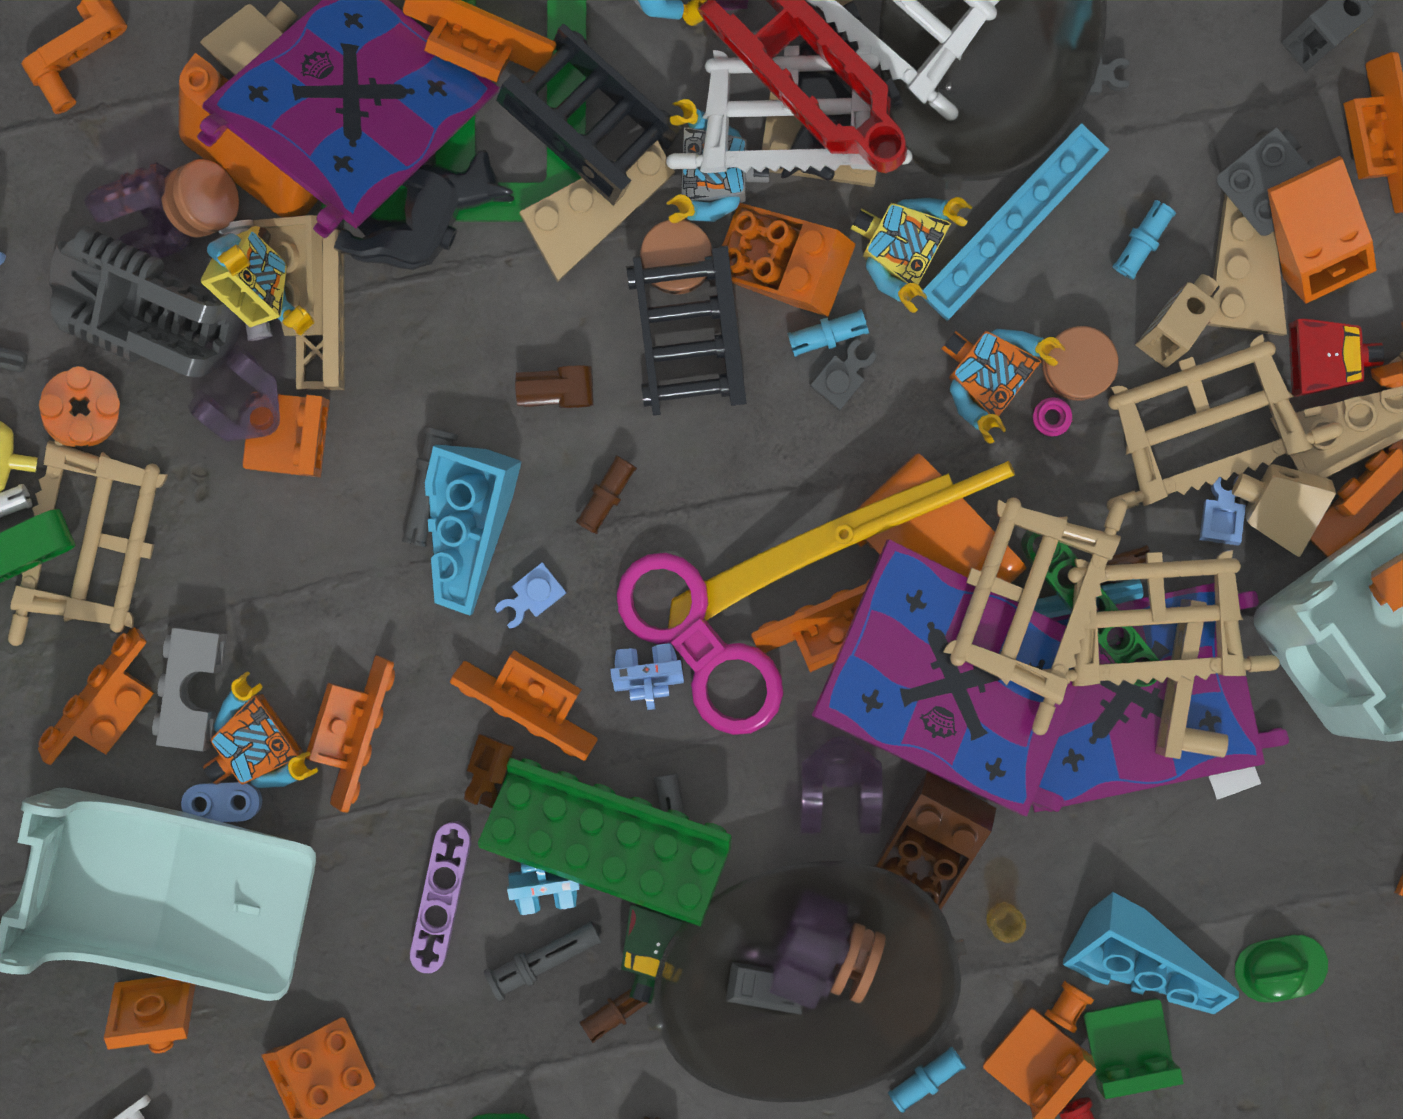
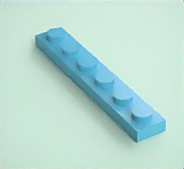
(1014, 221)

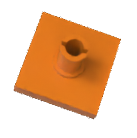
(149, 1013)

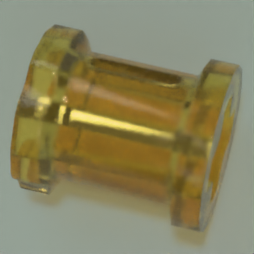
(1012, 932)

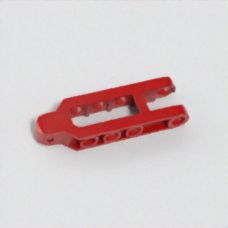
(876, 140)

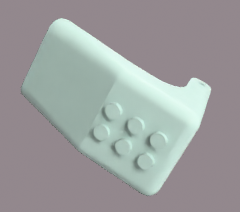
(1340, 640)
(157, 894)

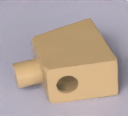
(247, 35)
(1285, 504)

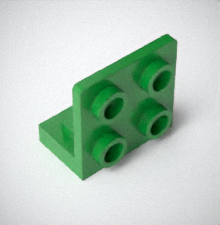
(1131, 1049)

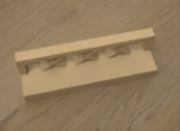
(333, 326)

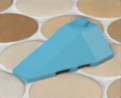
(468, 508)
(1135, 948)

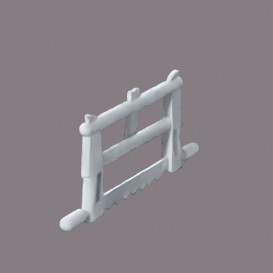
(951, 46)
(719, 109)

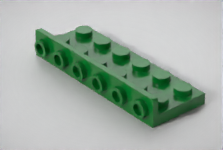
(606, 841)

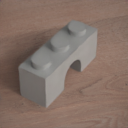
(180, 720)

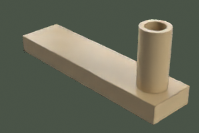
(1173, 734)

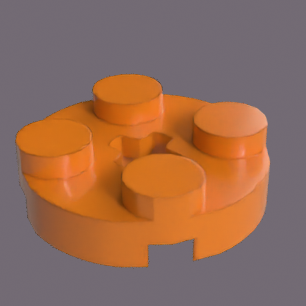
(79, 385)

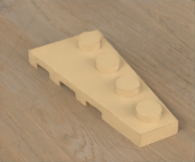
(579, 218)
(1247, 277)
(1368, 426)

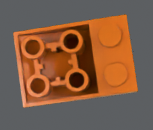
(1320, 231)
(787, 258)

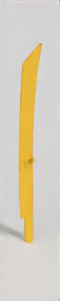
(831, 537)

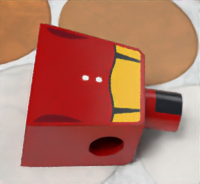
(1328, 355)

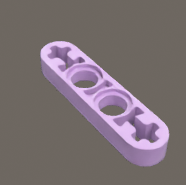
(436, 895)

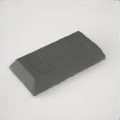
(751, 987)

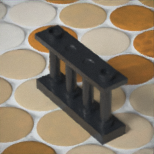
(577, 149)
(723, 345)

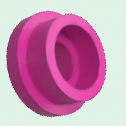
(1064, 416)

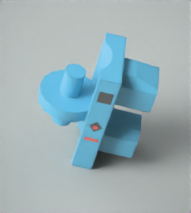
(532, 882)

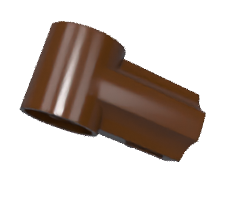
(564, 387)

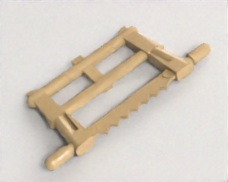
(1274, 395)
(30, 599)
(1225, 613)
(1004, 665)

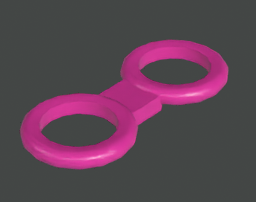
(699, 644)

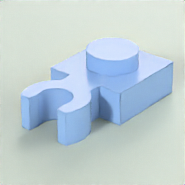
(1222, 517)
(536, 592)

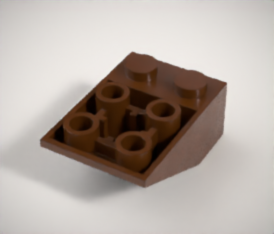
(937, 837)

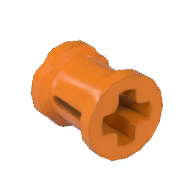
(1069, 1007)

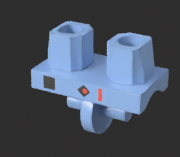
(647, 680)

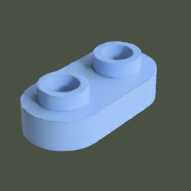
(221, 801)

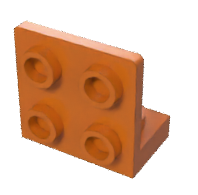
(296, 443)
(1040, 1065)
(319, 1071)

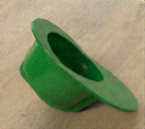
(1281, 968)

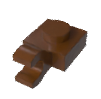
(488, 767)

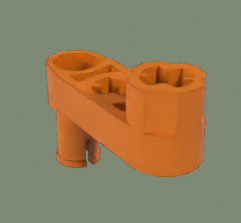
(99, 27)

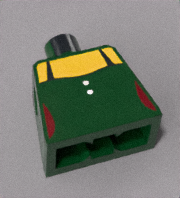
(644, 946)

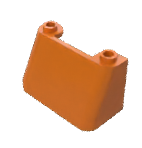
(238, 158)
(947, 535)

